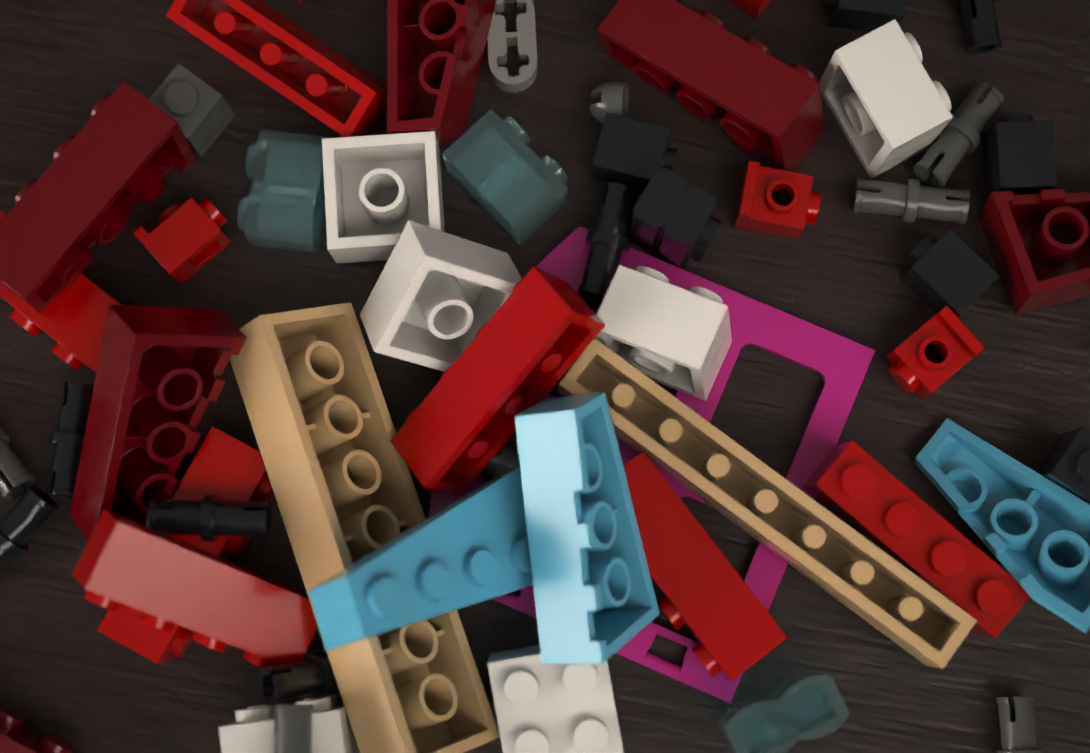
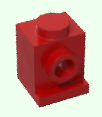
(761, 214)
(186, 237)
(949, 338)

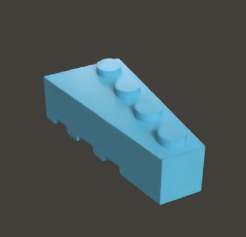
(581, 532)
(437, 567)

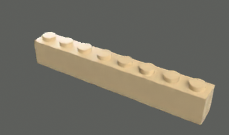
(771, 509)

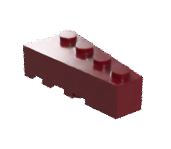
(434, 64)
(718, 76)
(88, 194)
(1039, 246)
(146, 405)

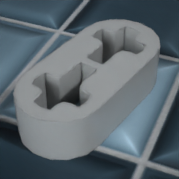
(524, 38)

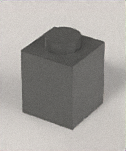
(195, 106)

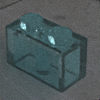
(507, 175)

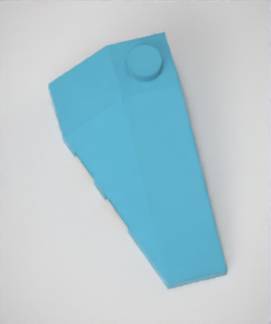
(1019, 516)

